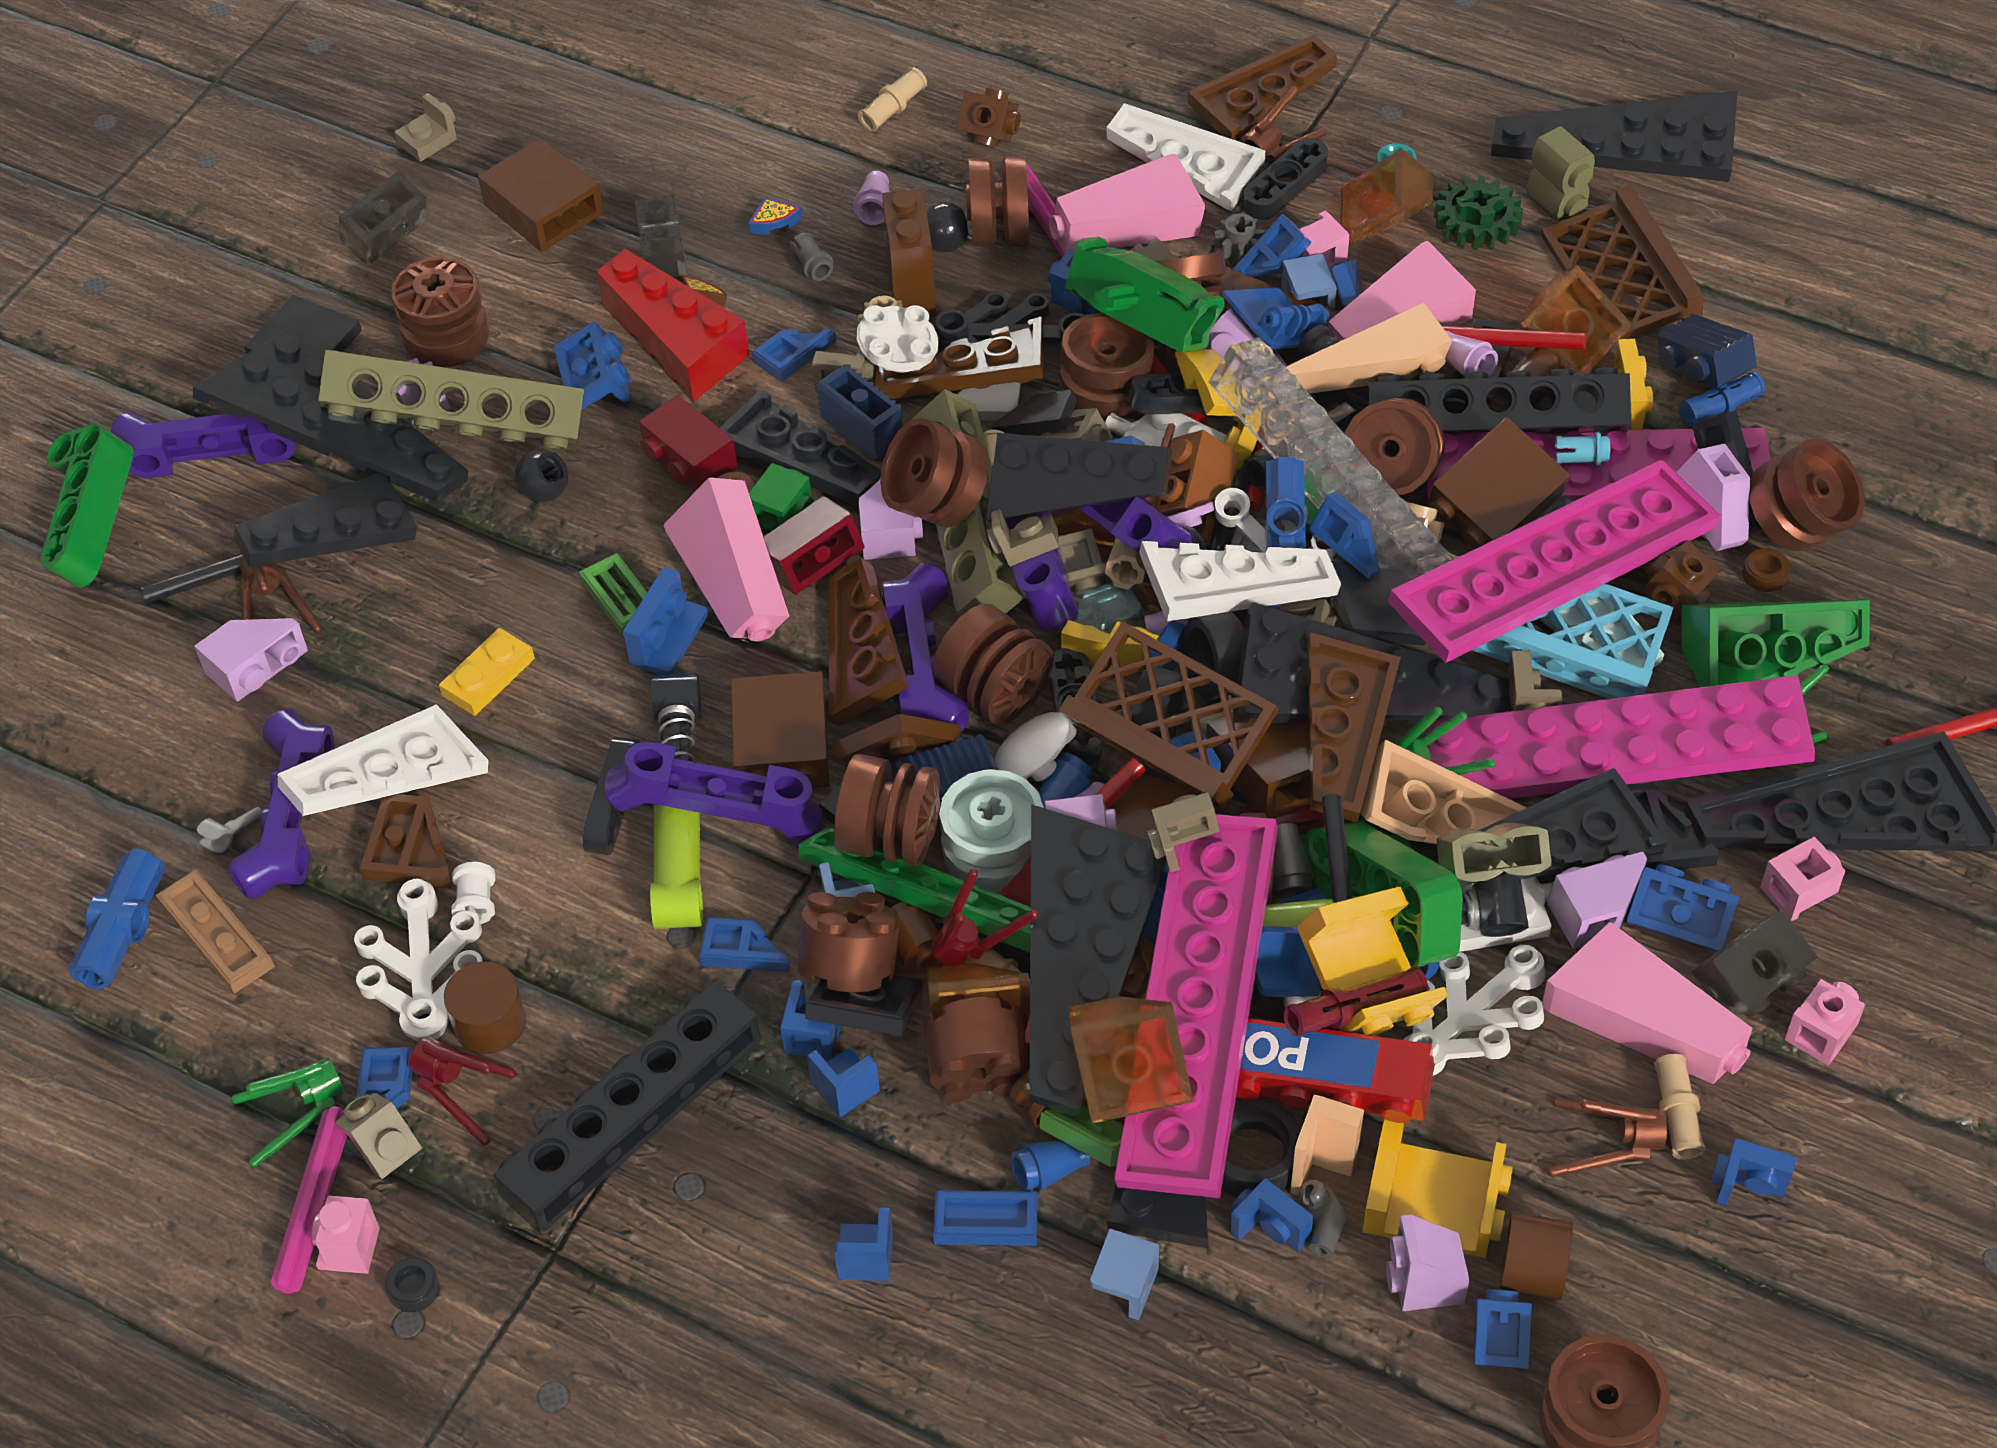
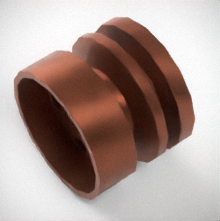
(440, 311)
(993, 663)
(877, 808)

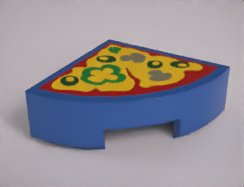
(774, 215)

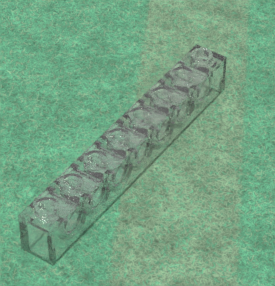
(1298, 427)

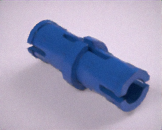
(1722, 399)

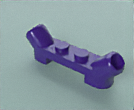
(167, 442)
(1138, 522)
(1045, 586)
(907, 606)
(771, 800)
(283, 851)

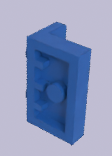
(593, 363)
(663, 625)
(1683, 908)

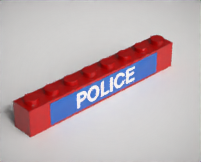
(1347, 1067)

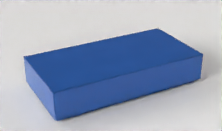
(985, 1218)

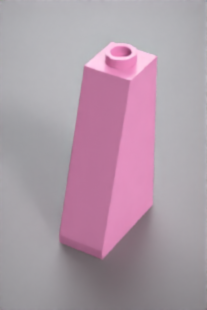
(1131, 207)
(1414, 280)
(729, 558)
(1646, 1005)

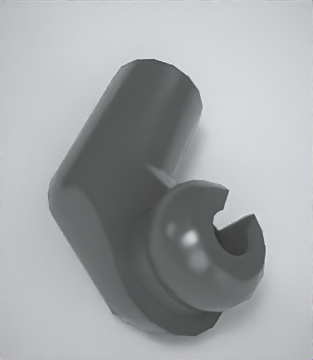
(1327, 1214)

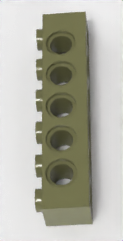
(344, 370)
(971, 564)

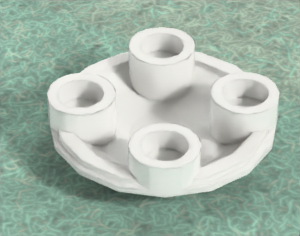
(897, 337)
(1035, 746)

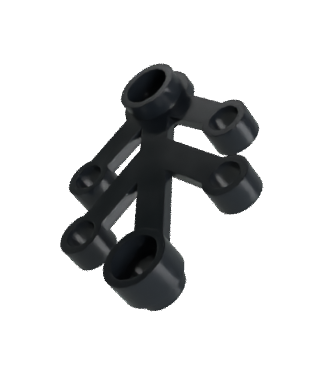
(956, 325)

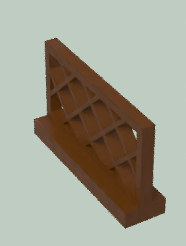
(1649, 246)
(1158, 752)

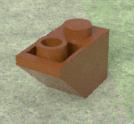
(1198, 472)

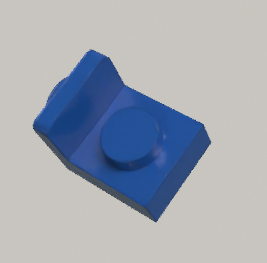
(1754, 1166)
(1278, 1215)
(1502, 1330)

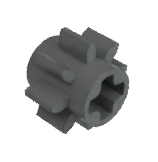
(1237, 236)

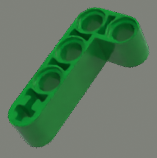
(86, 508)
(1432, 919)

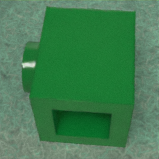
(779, 496)

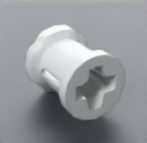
(473, 889)

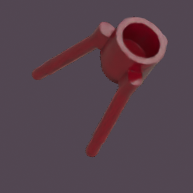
(959, 934)
(442, 1064)

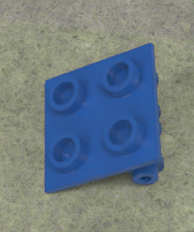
(1274, 315)

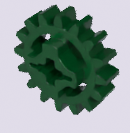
(1478, 213)

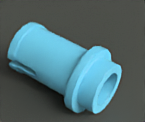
(1585, 449)

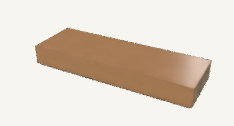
(215, 931)

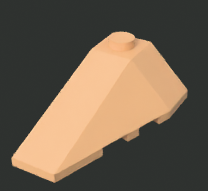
(1398, 346)
(1425, 799)

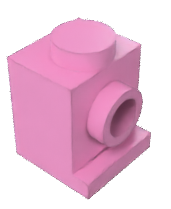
(1327, 238)
(1802, 877)
(1825, 1020)
(345, 1235)

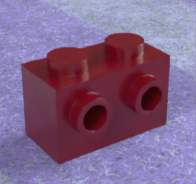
(686, 443)
(812, 544)

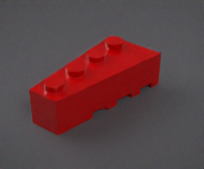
(673, 322)

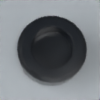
(412, 1284)

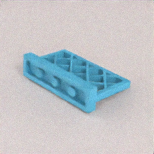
(1595, 670)

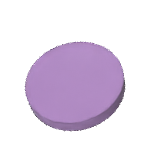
(1193, 516)

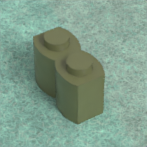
(1560, 174)
(1503, 848)

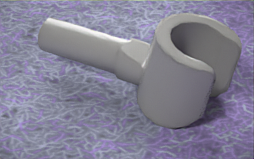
(219, 836)

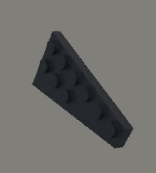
(1654, 136)
(282, 389)
(1277, 670)
(1875, 800)
(1092, 909)

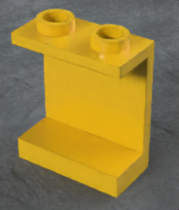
(1358, 944)
(1438, 1188)

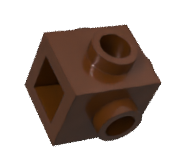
(989, 116)
(1681, 578)

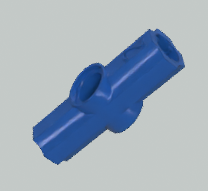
(1285, 502)
(117, 919)

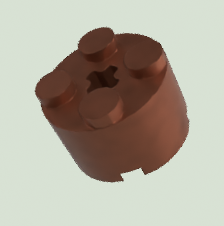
(848, 941)
(976, 1048)

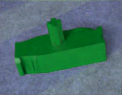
(1133, 292)

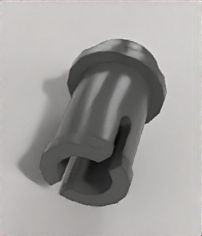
(815, 262)

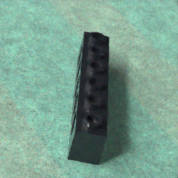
(1604, 384)
(658, 1097)

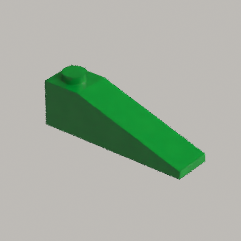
(1770, 638)

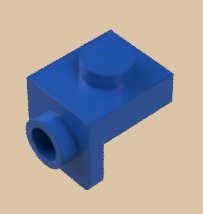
(1057, 278)

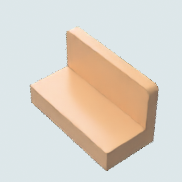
(1327, 1140)

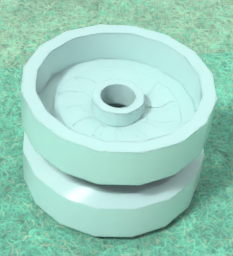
(987, 826)

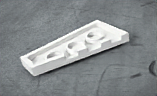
(1213, 162)
(1215, 582)
(390, 761)

